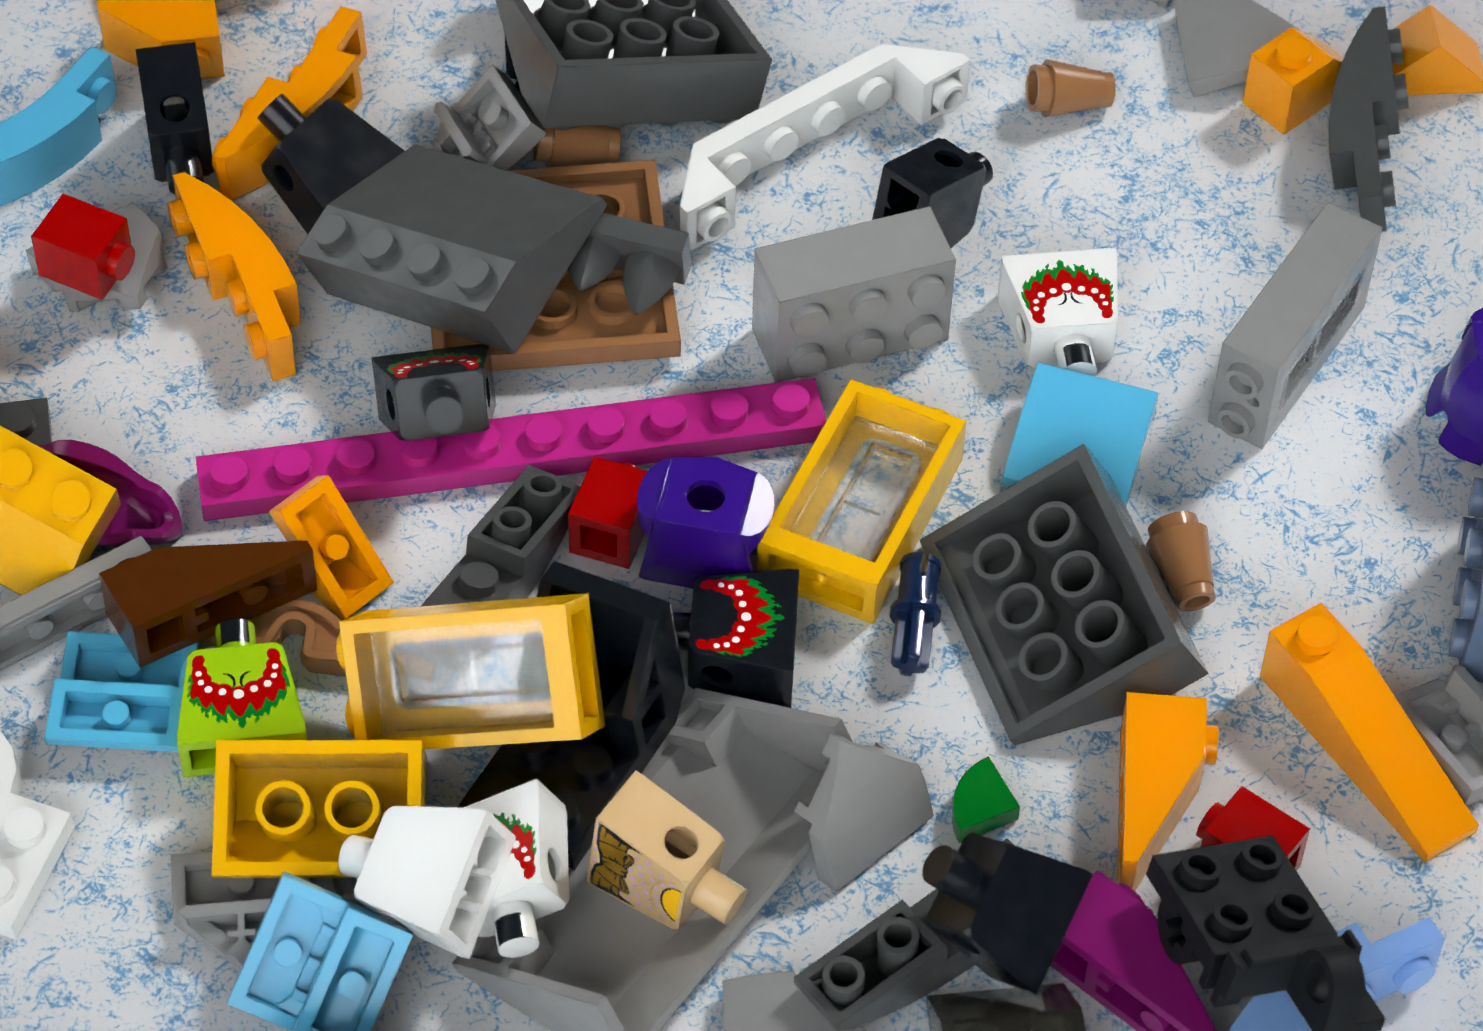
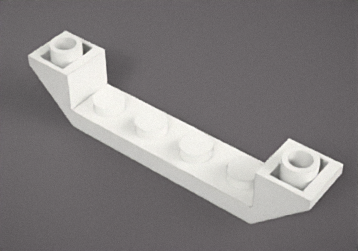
(916, 78)

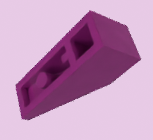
(1120, 962)

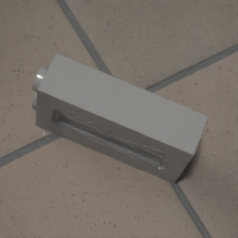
(1294, 325)

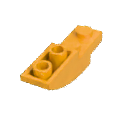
(325, 73)
(239, 264)

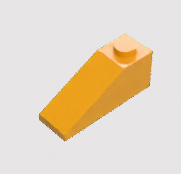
(1159, 773)

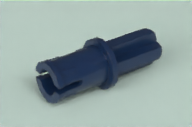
(915, 614)

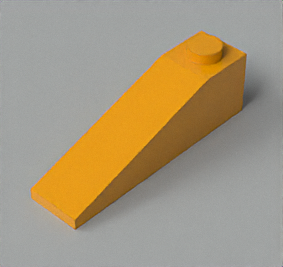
(1364, 729)

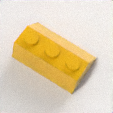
(47, 514)
(301, 799)

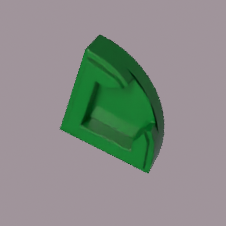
(982, 801)

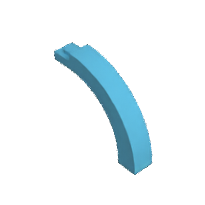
(56, 128)

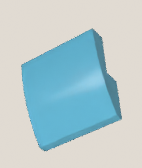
(1079, 409)
(112, 700)
(319, 961)

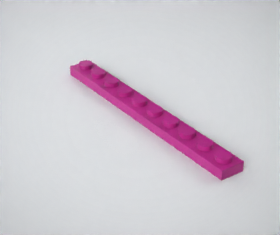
(551, 441)

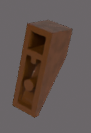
(186, 591)

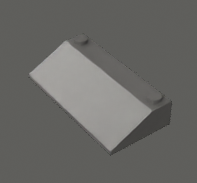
(616, 968)

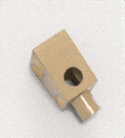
(660, 857)

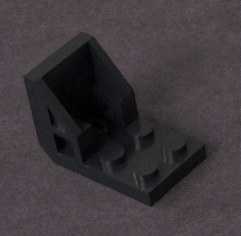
(640, 702)

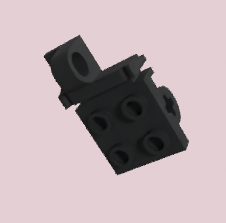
(1259, 933)

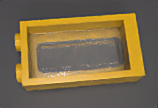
(863, 498)
(473, 672)

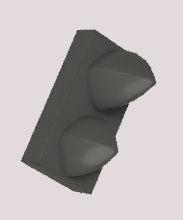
(647, 253)

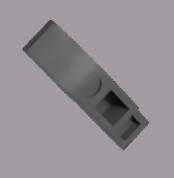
(1366, 113)
(511, 542)
(883, 967)

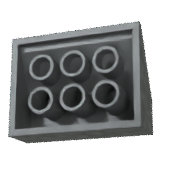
(633, 61)
(451, 244)
(1061, 601)

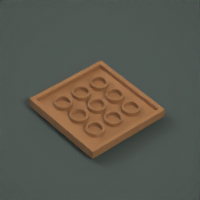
(595, 321)

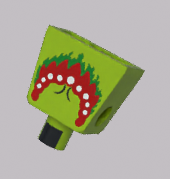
(235, 695)

